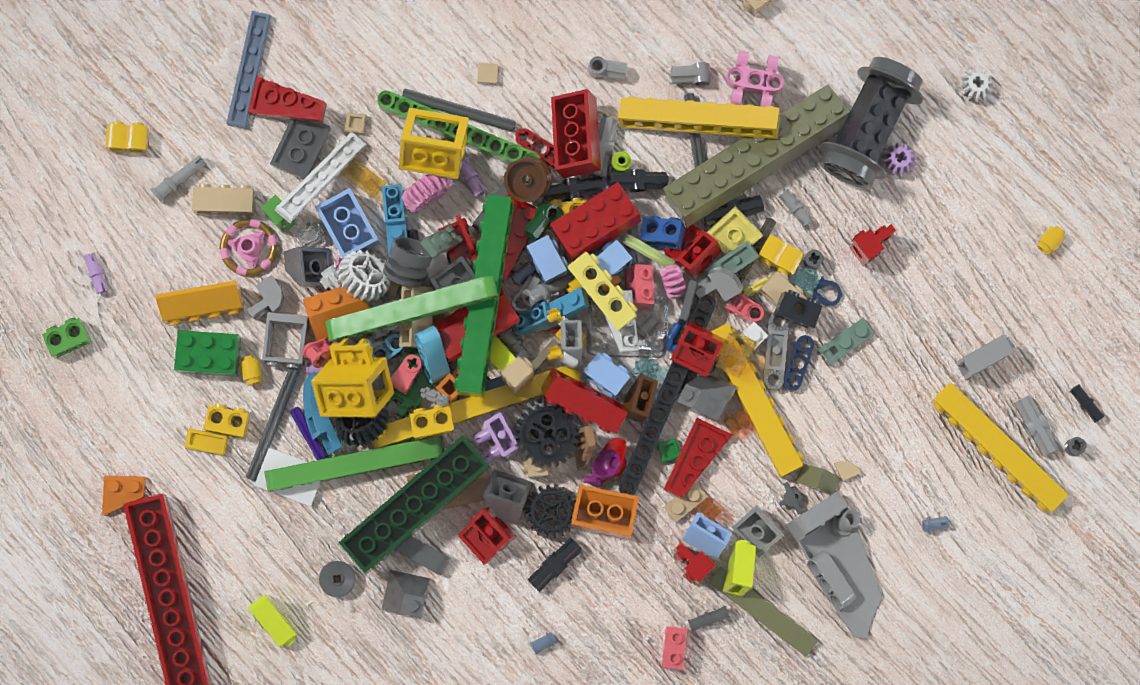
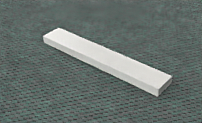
(320, 177)

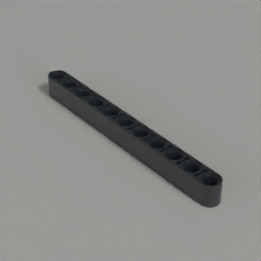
(663, 405)

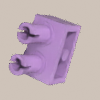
(501, 430)

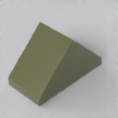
(818, 479)

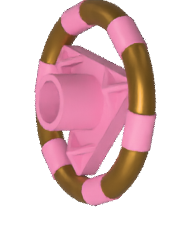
(248, 247)

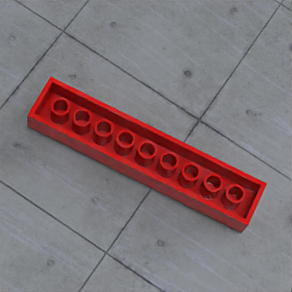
(166, 591)

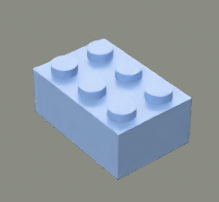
(347, 223)

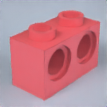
(641, 281)
(674, 647)

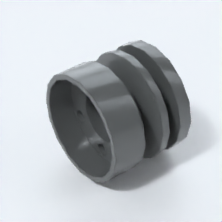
(407, 262)

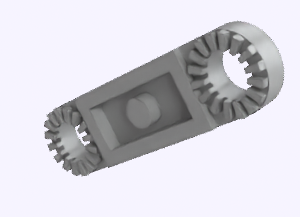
(775, 353)

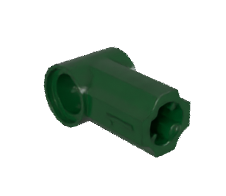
(542, 220)

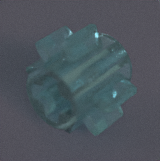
(806, 278)
(646, 367)

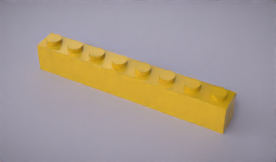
(699, 117)
(761, 413)
(999, 448)

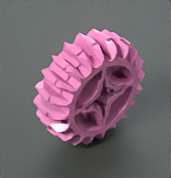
(426, 192)

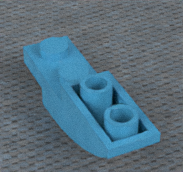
(394, 213)
(536, 319)
(317, 425)

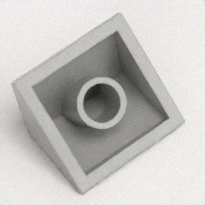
(758, 530)

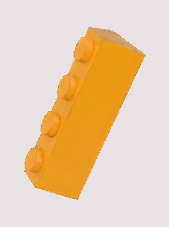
(200, 302)

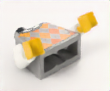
(571, 340)

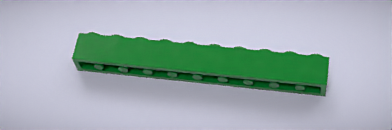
(482, 316)

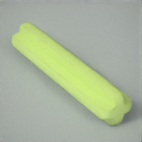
(647, 251)

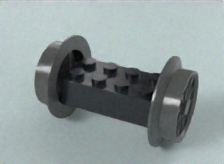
(870, 122)

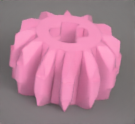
(673, 281)

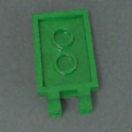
(412, 397)

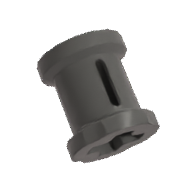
(816, 255)
(1075, 452)

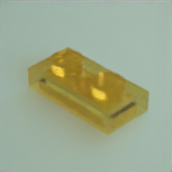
(363, 178)

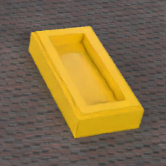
(206, 441)

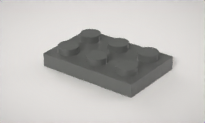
(300, 147)

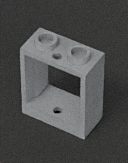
(286, 319)
(985, 356)

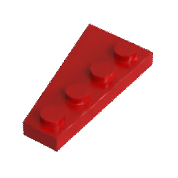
(277, 101)
(696, 454)

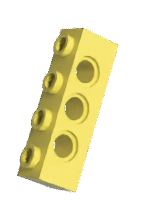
(580, 268)

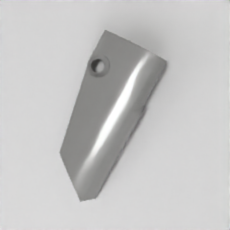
(839, 561)

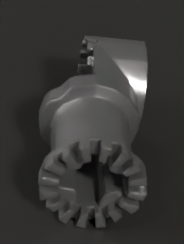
(514, 344)

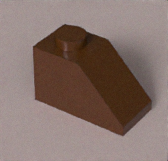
(640, 398)

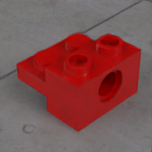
(869, 245)
(697, 251)
(701, 340)
(486, 535)
(696, 567)

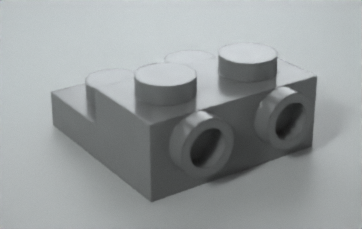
(455, 273)

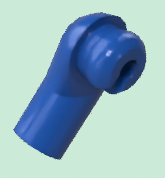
(672, 335)

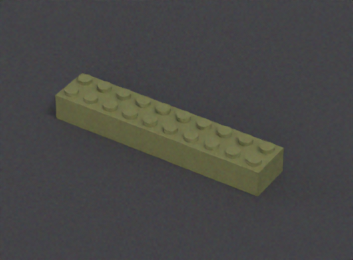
(756, 158)

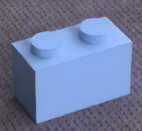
(707, 536)

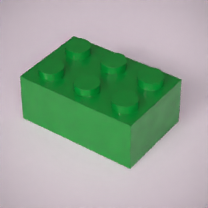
(207, 353)

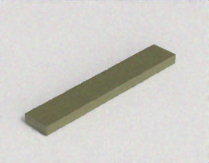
(768, 616)

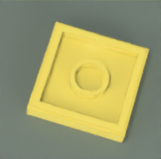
(734, 230)

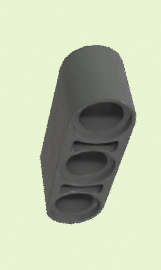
(424, 555)

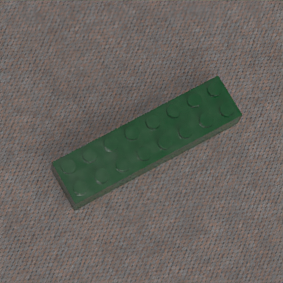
(414, 505)

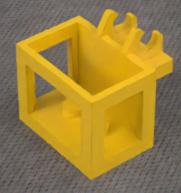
(429, 154)
(346, 382)

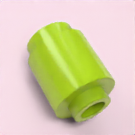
(624, 156)

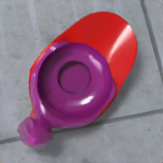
(609, 463)

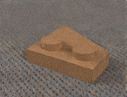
(585, 447)

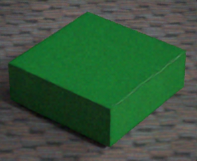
(668, 450)

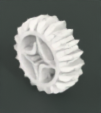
(363, 275)

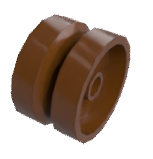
(517, 184)

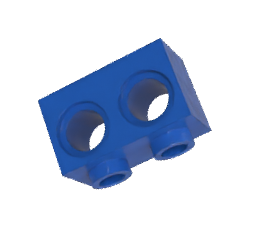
(660, 237)

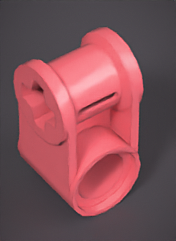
(744, 307)
(318, 351)
(404, 377)

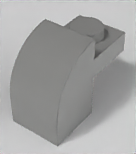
(721, 279)
(272, 298)

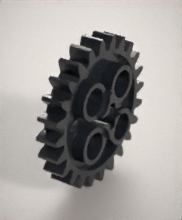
(534, 449)

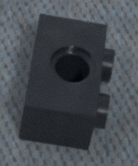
(786, 311)

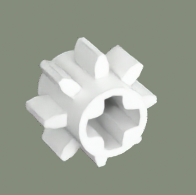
(330, 278)

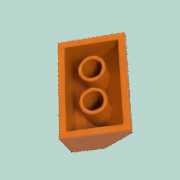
(330, 306)
(604, 512)

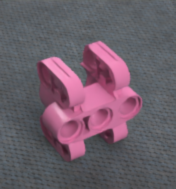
(765, 78)

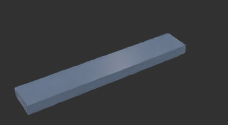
(248, 69)

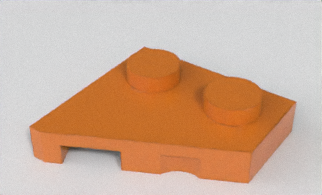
(121, 490)

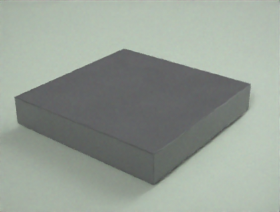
(687, 302)

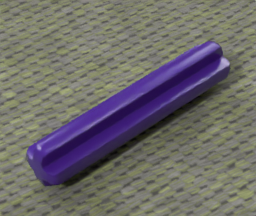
(314, 445)

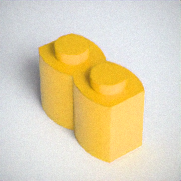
(127, 137)
(780, 255)

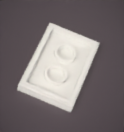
(275, 459)

